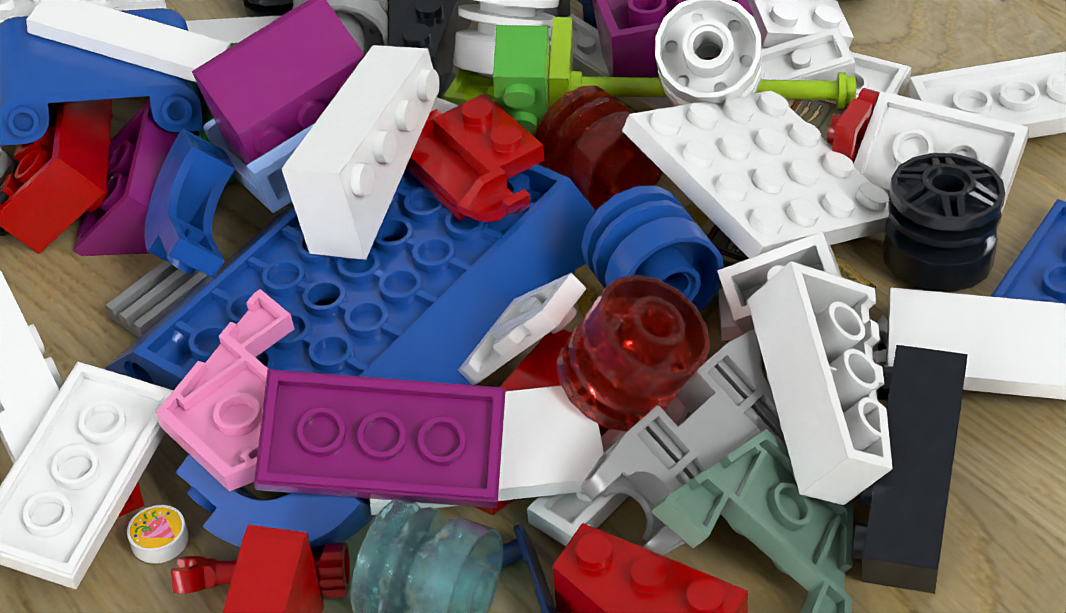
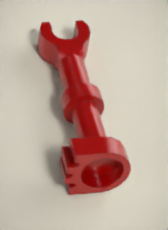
(202, 573)

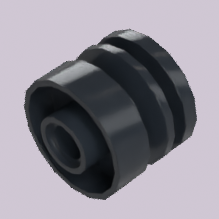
(943, 221)

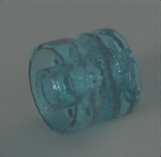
(426, 565)

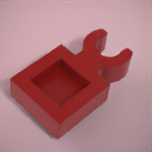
(848, 129)

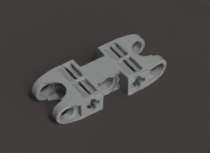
(655, 457)

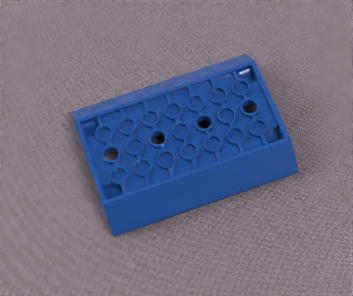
(400, 312)

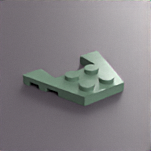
(762, 501)

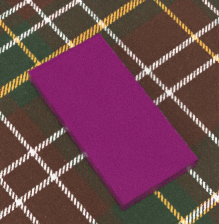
(380, 439)

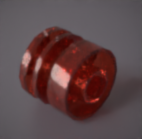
(587, 144)
(632, 352)

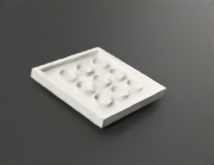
(760, 172)

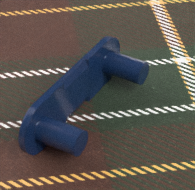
(523, 548)

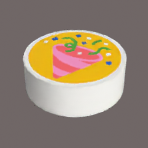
(157, 534)

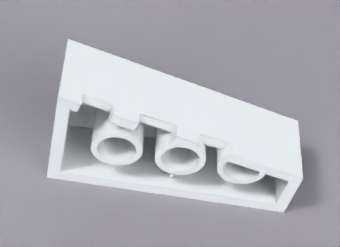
(359, 150)
(26, 378)
(824, 379)

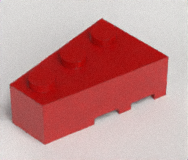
(617, 576)

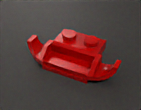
(470, 156)

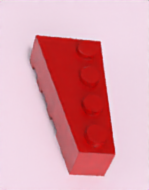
(59, 173)

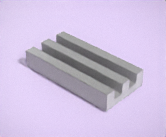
(148, 291)

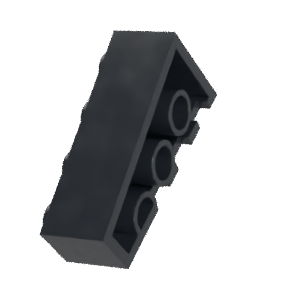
(430, 26)
(911, 500)

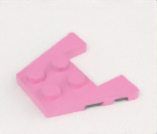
(221, 401)

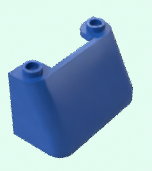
(49, 71)

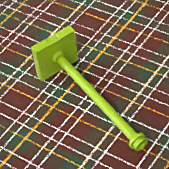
(563, 78)

